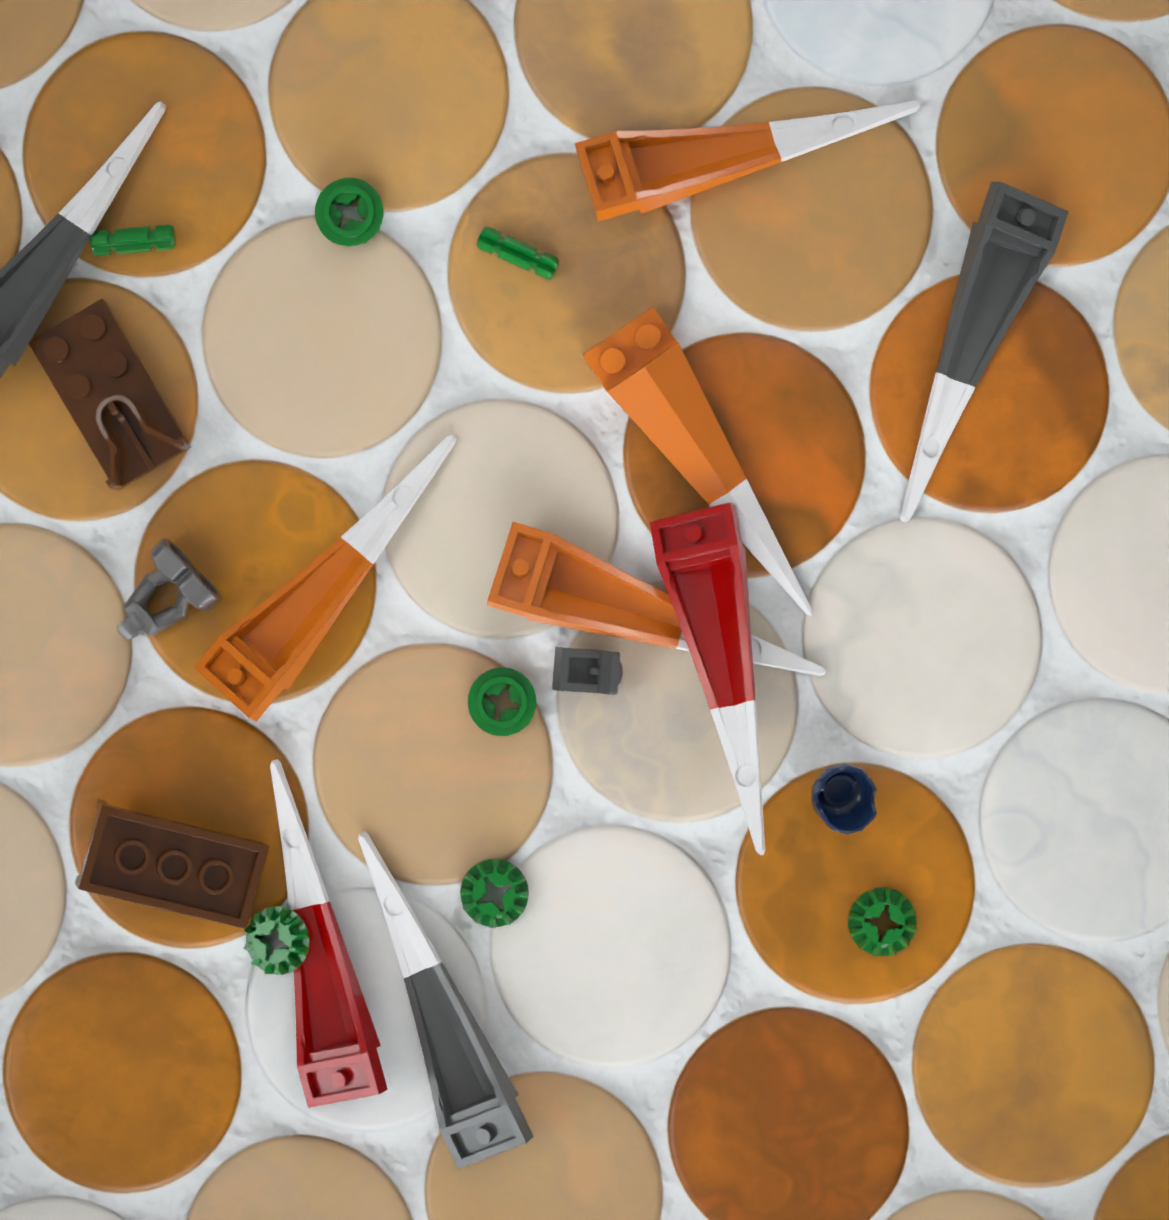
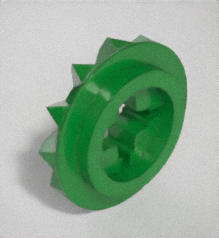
(345, 192)
(483, 710)
(500, 873)
(871, 905)
(291, 931)

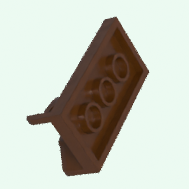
(109, 395)
(172, 866)

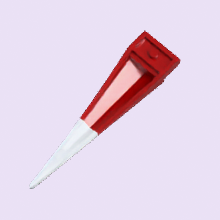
(708, 587)
(332, 1019)

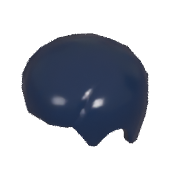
(844, 798)

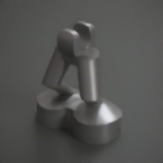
(191, 585)

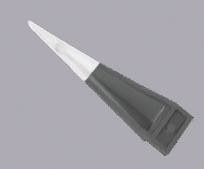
(41, 268)
(997, 274)
(466, 1079)

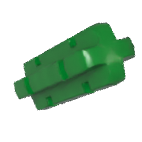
(133, 240)
(517, 253)

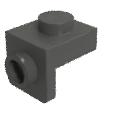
(587, 670)

